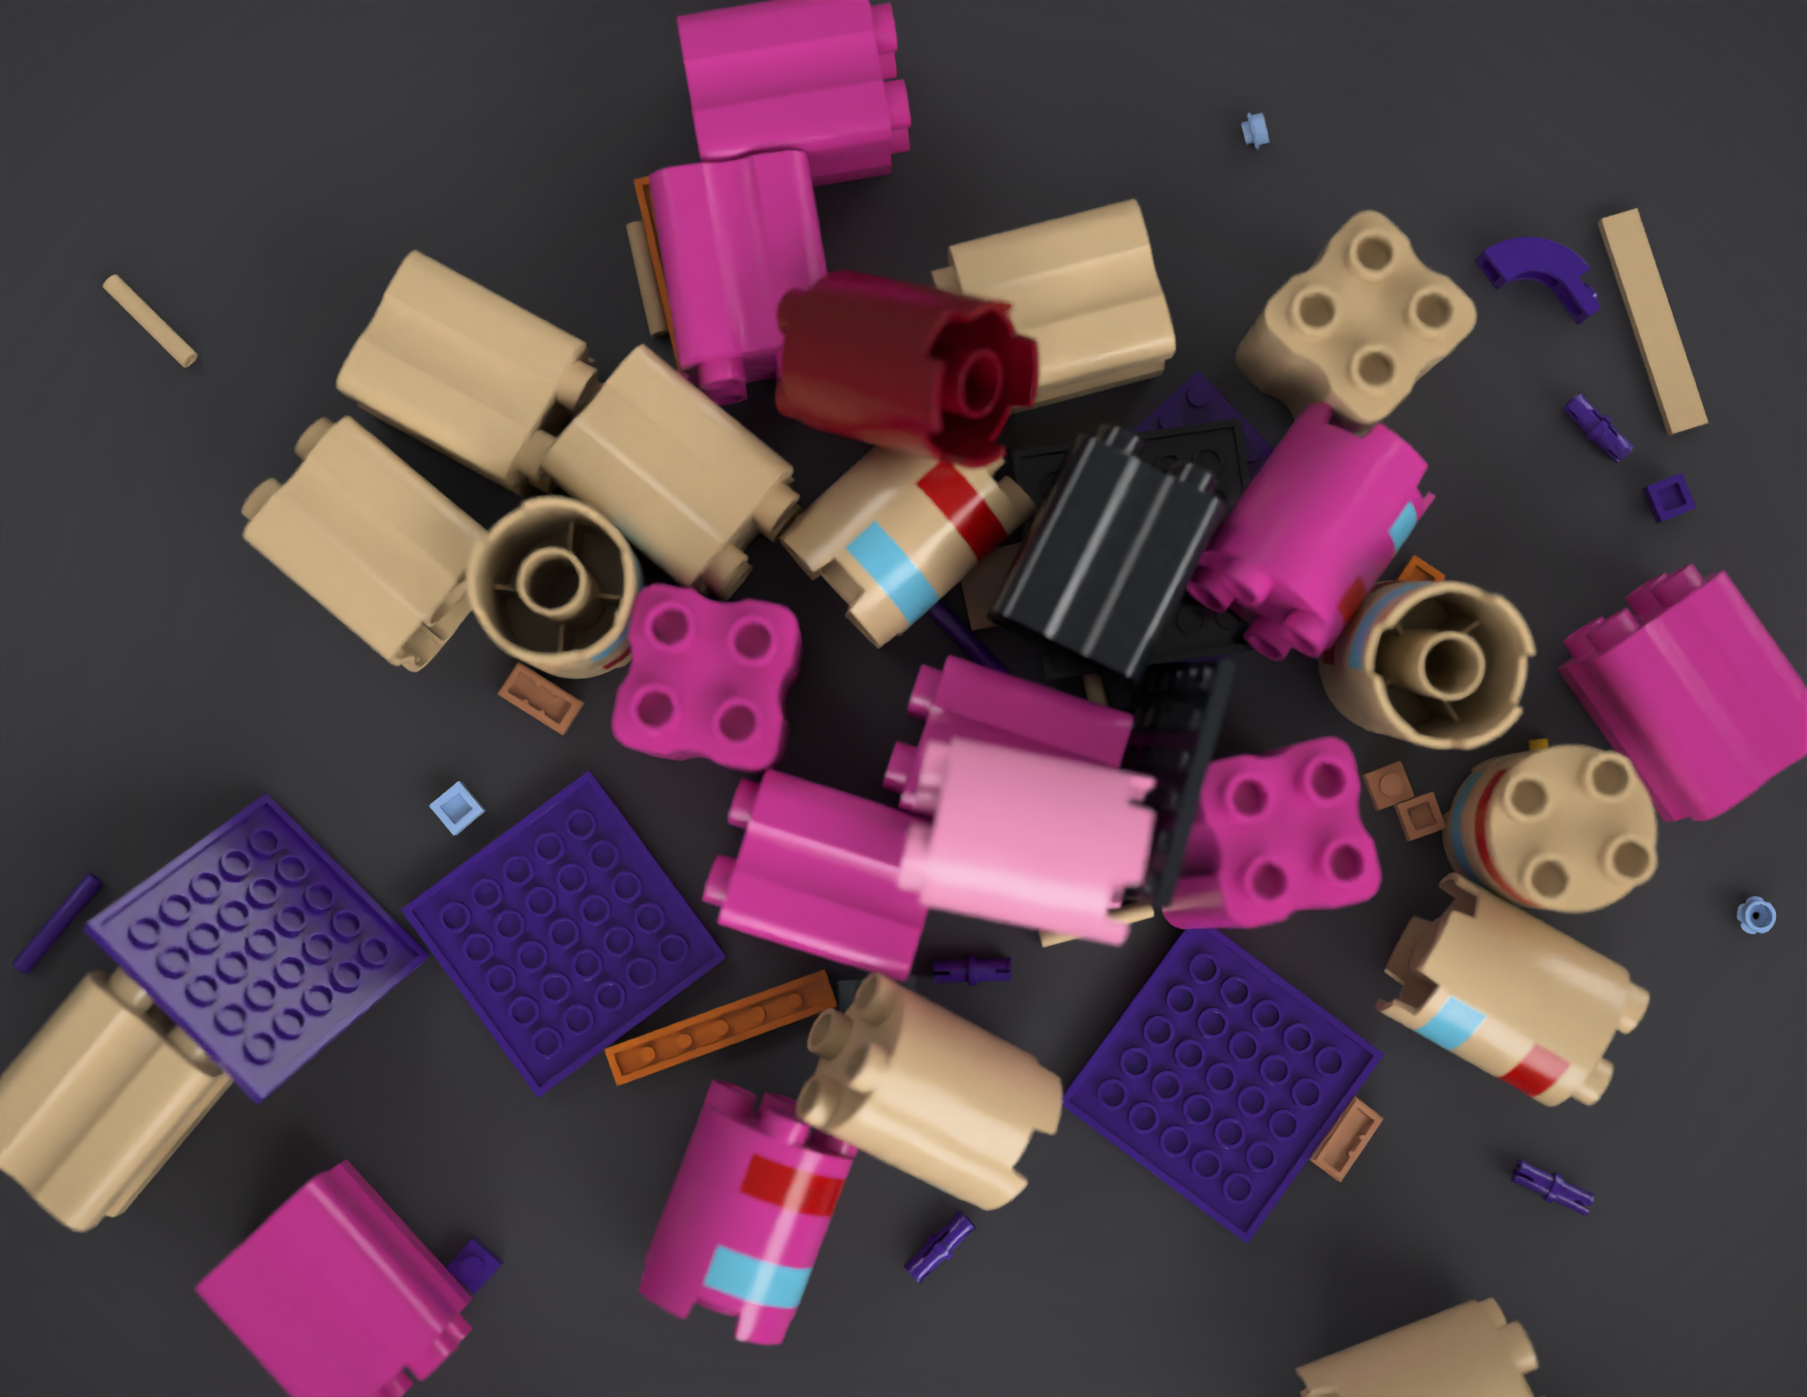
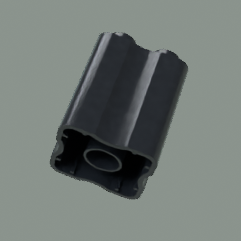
(1108, 555)

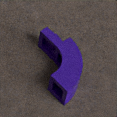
(1545, 263)

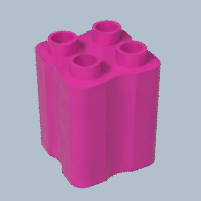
(798, 81)
(729, 252)
(709, 680)
(1690, 692)
(1006, 713)
(1275, 839)
(820, 874)
(339, 1294)

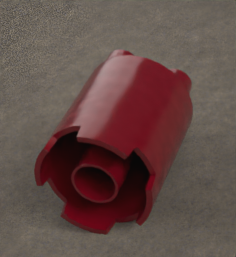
(904, 366)

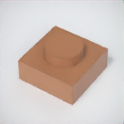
(1388, 785)
(1420, 816)

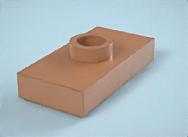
(540, 698)
(1346, 1139)

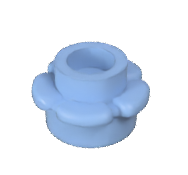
(1255, 130)
(1766, 917)

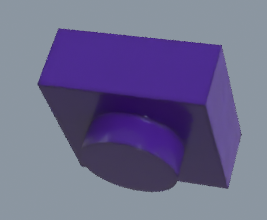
(1669, 498)
(474, 1265)

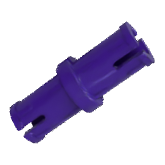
(1598, 427)
(972, 970)
(1552, 1187)
(939, 1246)

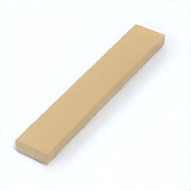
(1652, 322)

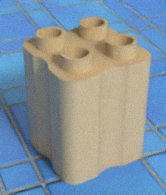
(1078, 289)
(1355, 327)
(469, 374)
(674, 475)
(368, 541)
(102, 1100)

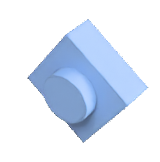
(457, 808)

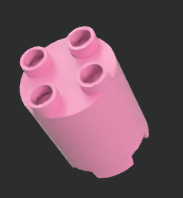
(1026, 838)

